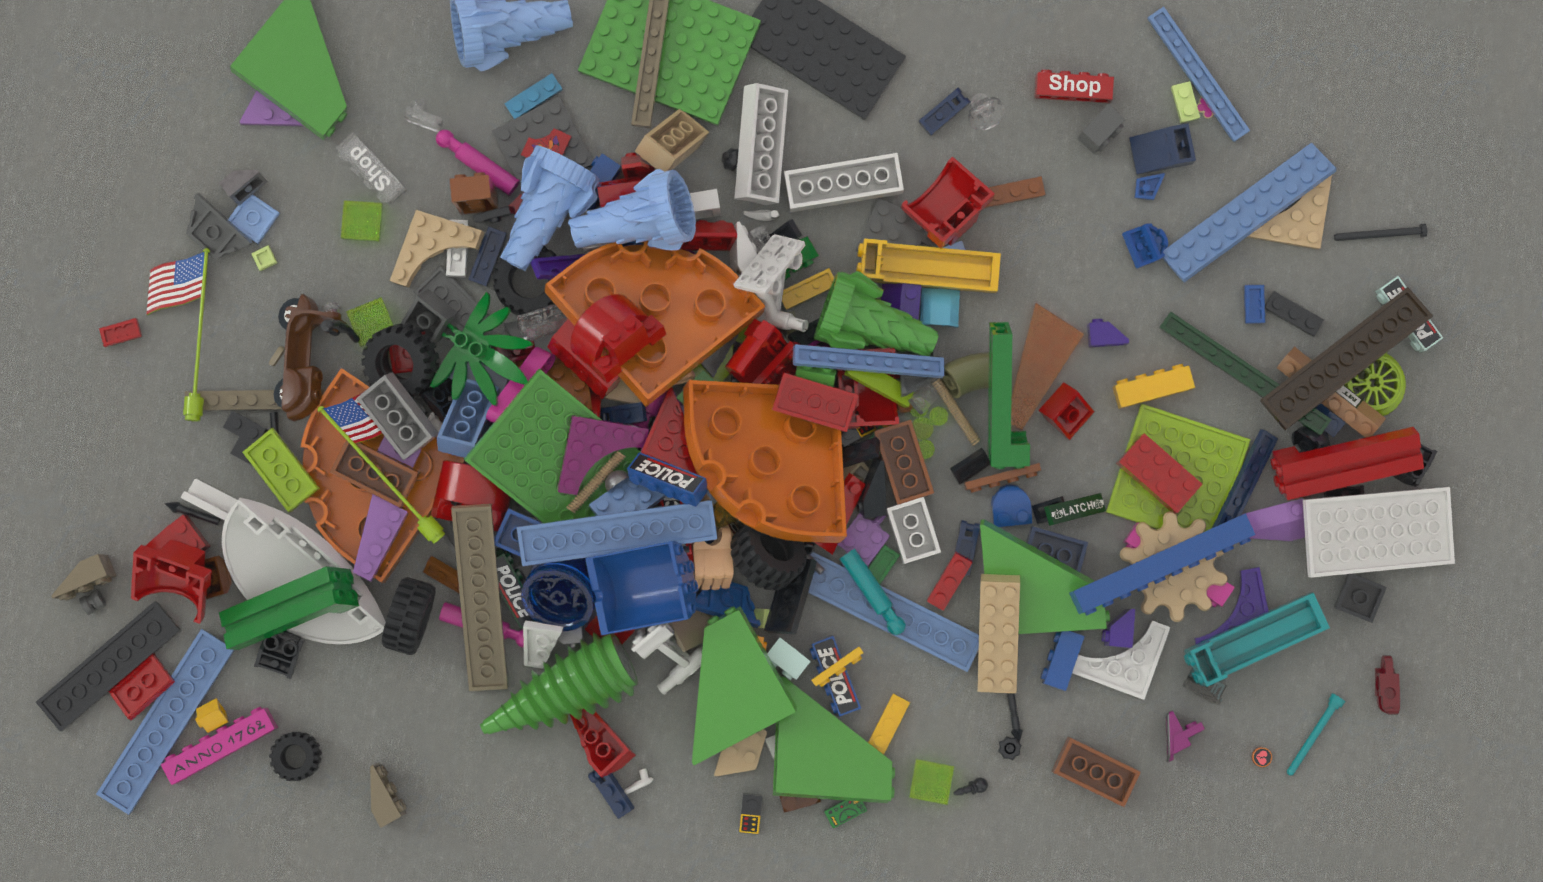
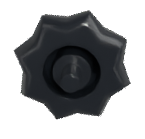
(730, 159)
(1009, 748)

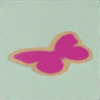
(1203, 108)

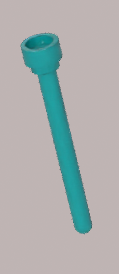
(1334, 704)

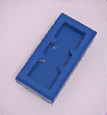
(1254, 304)

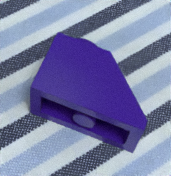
(1104, 334)

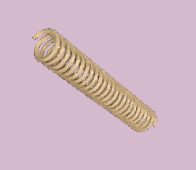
(958, 411)
(594, 483)

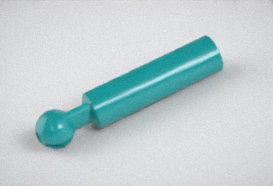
(872, 591)

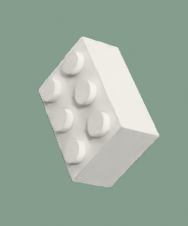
(913, 530)

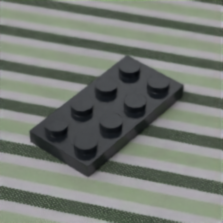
(790, 602)

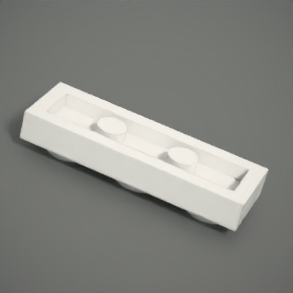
(457, 258)

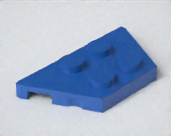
(717, 601)

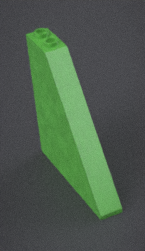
(293, 68)
(1043, 584)
(736, 686)
(826, 758)

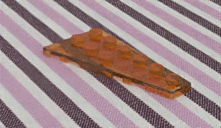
(1043, 356)

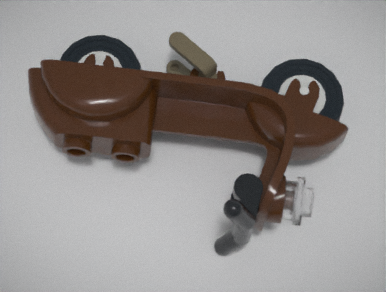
(300, 387)

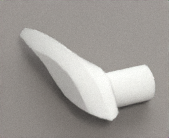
(763, 215)
(645, 780)

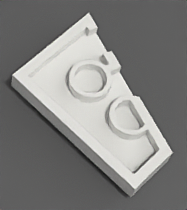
(539, 642)

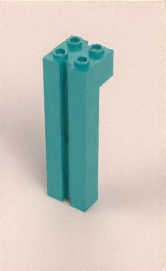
(1255, 639)

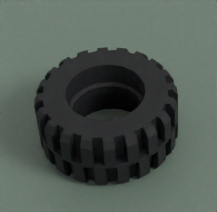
(507, 295)
(415, 343)
(760, 566)
(408, 616)

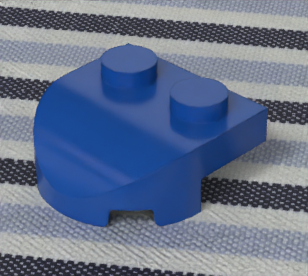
(1145, 244)
(1011, 507)

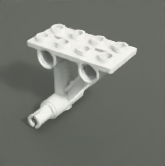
(767, 277)
(661, 638)

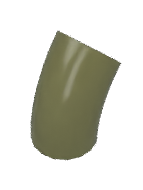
(966, 374)

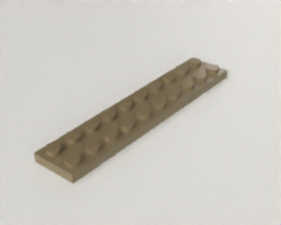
(480, 597)

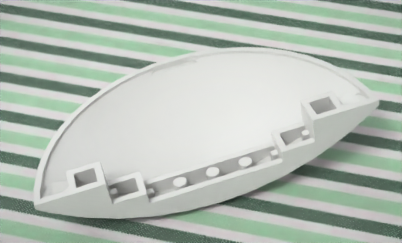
(272, 548)

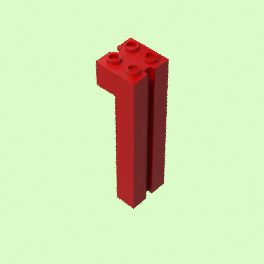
(1346, 463)

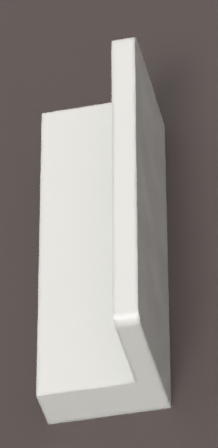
(209, 499)

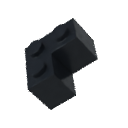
(246, 430)

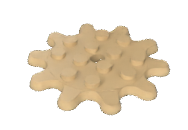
(1185, 587)

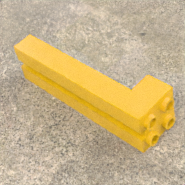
(929, 266)

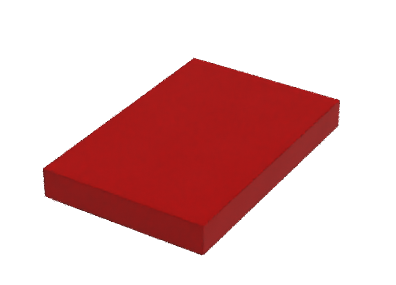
(141, 687)

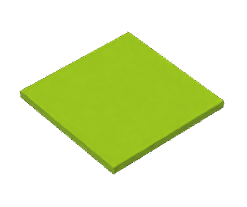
(1202, 450)

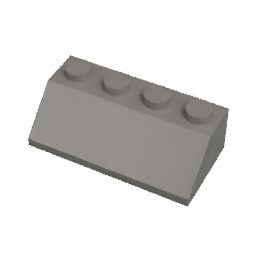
(397, 416)

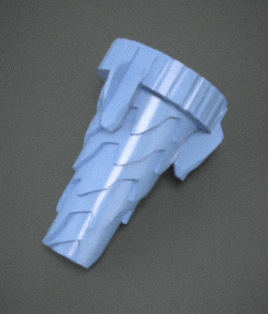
(489, 26)
(550, 190)
(655, 213)

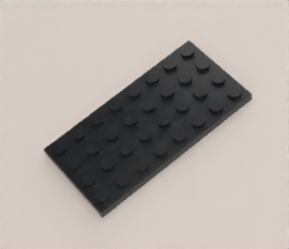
(826, 52)

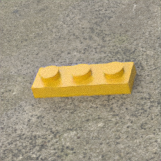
(807, 289)
(838, 667)
(888, 723)

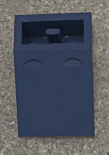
(1162, 149)

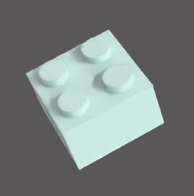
(788, 659)

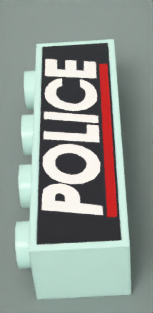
(1424, 336)

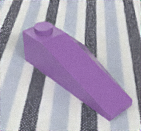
(1279, 522)

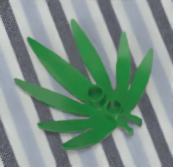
(474, 347)

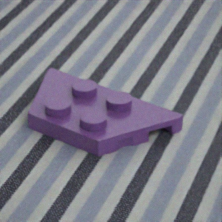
(264, 112)

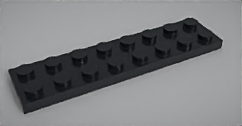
(108, 666)

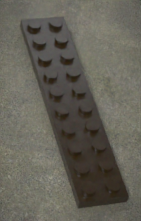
(1346, 358)

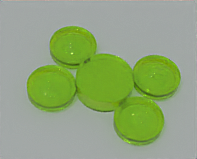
(924, 428)

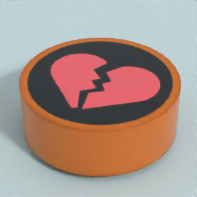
(1261, 757)

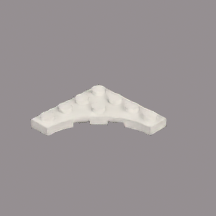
(1131, 669)

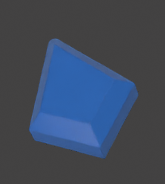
(1148, 186)

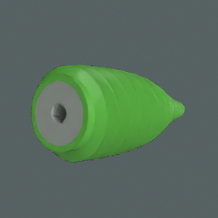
(571, 684)

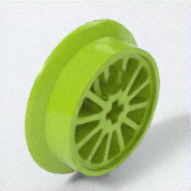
(1398, 379)

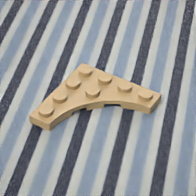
(1300, 224)
(426, 239)

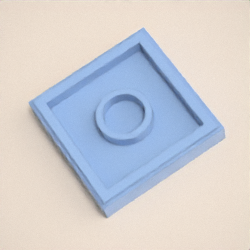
(254, 218)

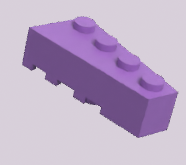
(379, 533)

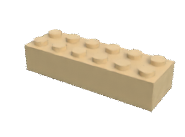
(998, 633)

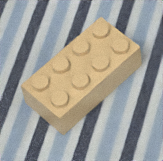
(672, 141)

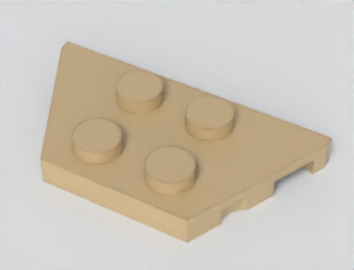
(742, 755)

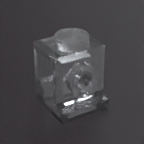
(761, 235)

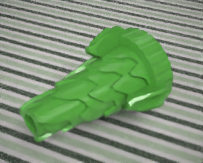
(856, 318)

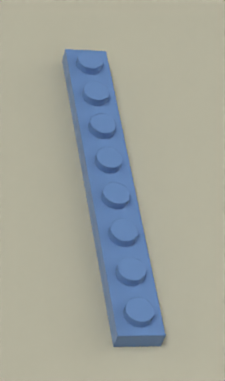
(1198, 74)
(868, 361)

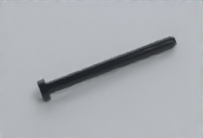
(1422, 230)

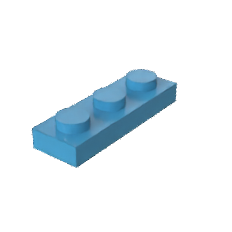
(533, 96)

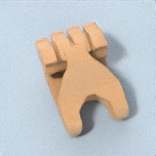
(714, 561)

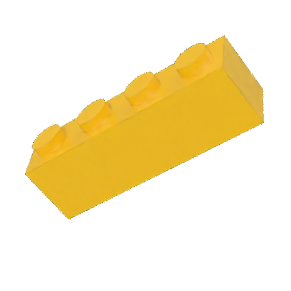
(1153, 386)

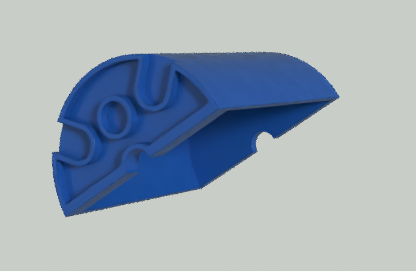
(642, 587)

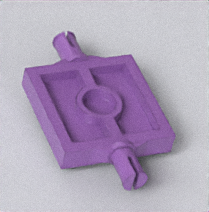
(865, 537)

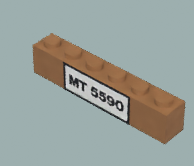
(1342, 403)

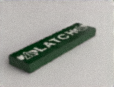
(1075, 509)

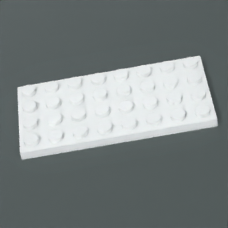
(1378, 531)

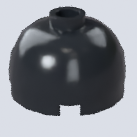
(1309, 440)

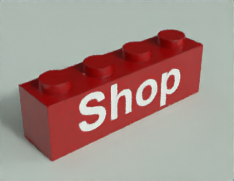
(1074, 86)

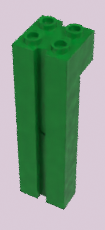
(1005, 446)
(289, 606)

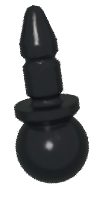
(979, 785)

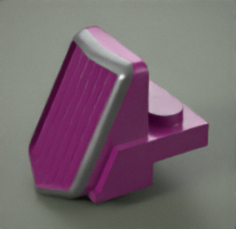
(1177, 738)

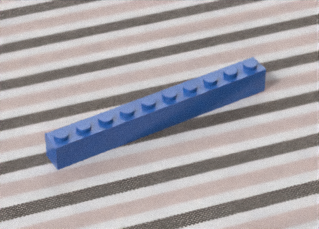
(1161, 564)

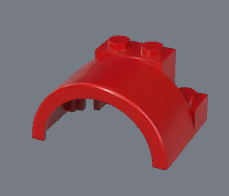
(949, 204)
(616, 325)
(755, 351)
(870, 406)
(467, 486)
(172, 569)

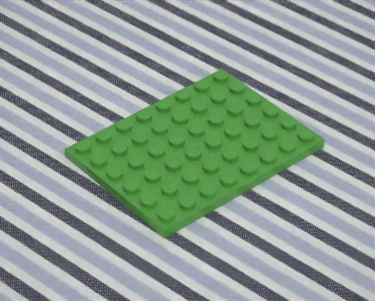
(699, 56)
(528, 446)

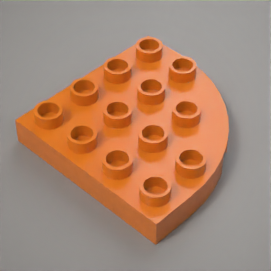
(680, 289)
(766, 464)
(342, 506)

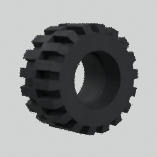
(279, 761)

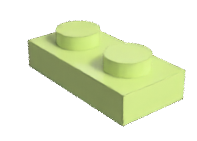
(1185, 102)

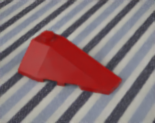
(602, 745)

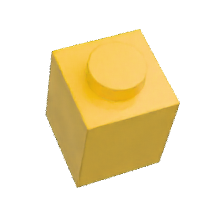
(211, 715)

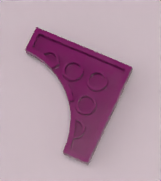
(589, 442)

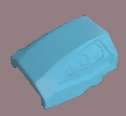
(939, 307)

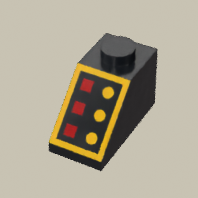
(854, 435)
(750, 813)

